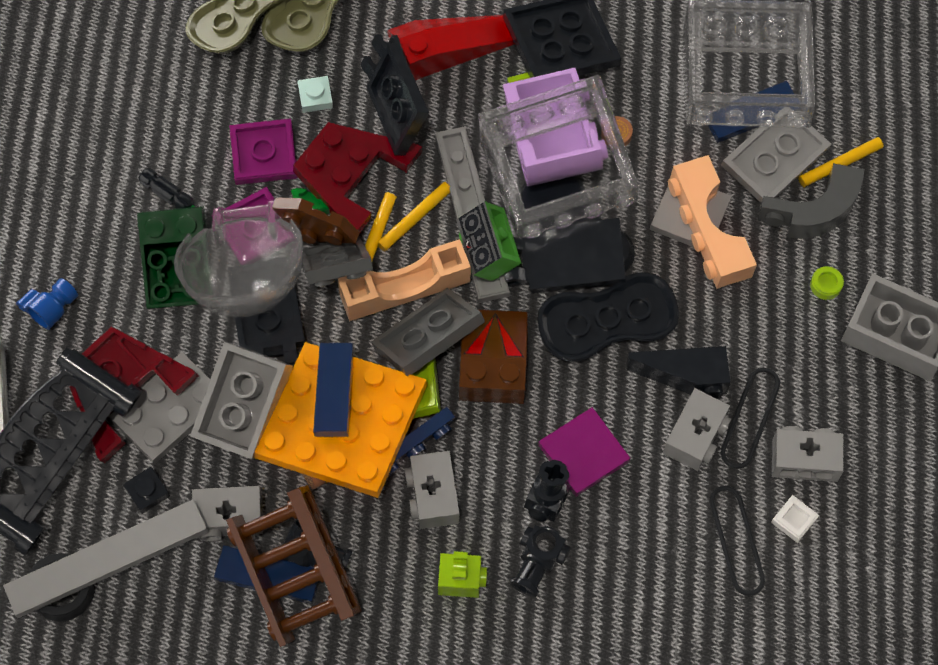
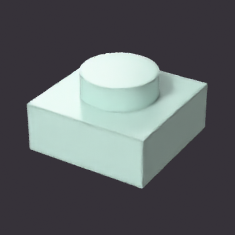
(315, 94)

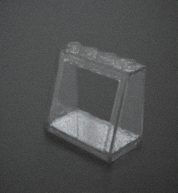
(748, 29)
(542, 115)

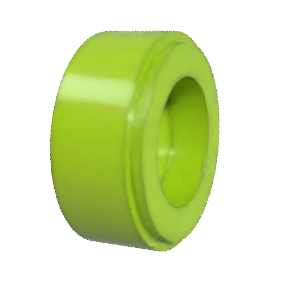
(826, 283)

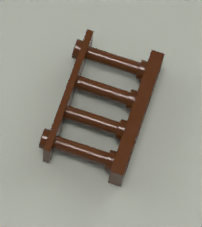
(327, 567)

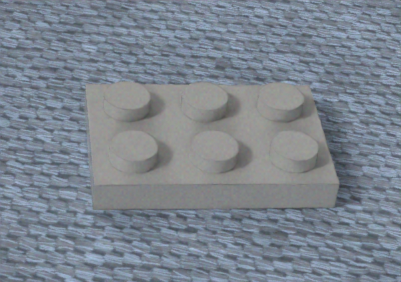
(774, 158)
(160, 416)

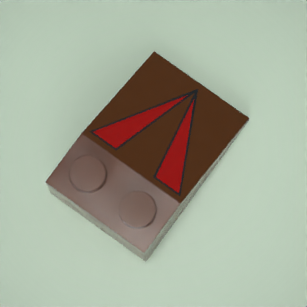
(495, 359)

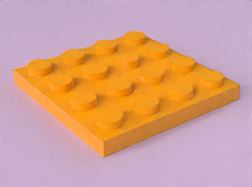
(378, 422)

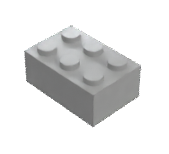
(896, 327)
(240, 399)

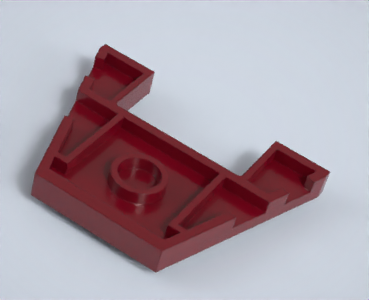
(338, 163)
(135, 364)

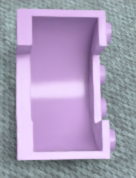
(562, 151)

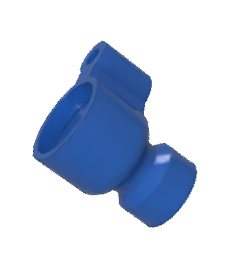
(48, 307)

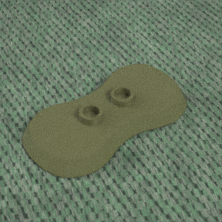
(225, 24)
(298, 24)

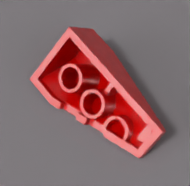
(447, 42)

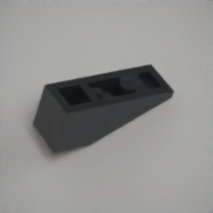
(685, 368)

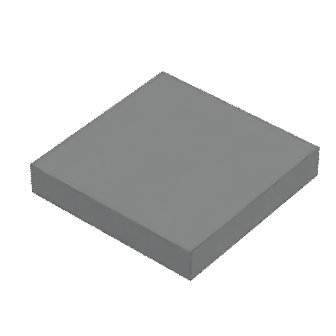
(669, 221)

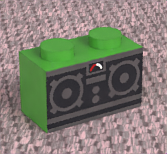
(488, 241)

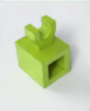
(461, 575)

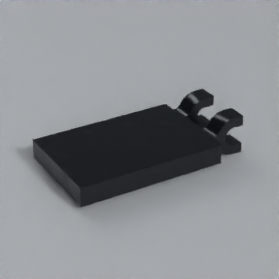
(395, 94)
(571, 257)
(274, 331)

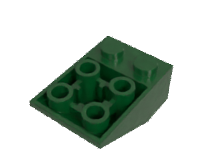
(159, 238)

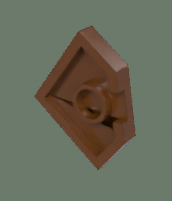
(314, 223)

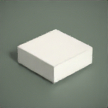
(795, 518)

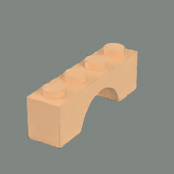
(725, 256)
(377, 291)

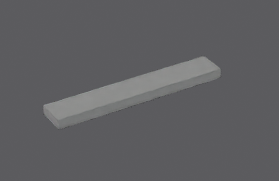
(466, 195)
(105, 558)

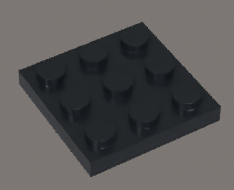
(561, 37)

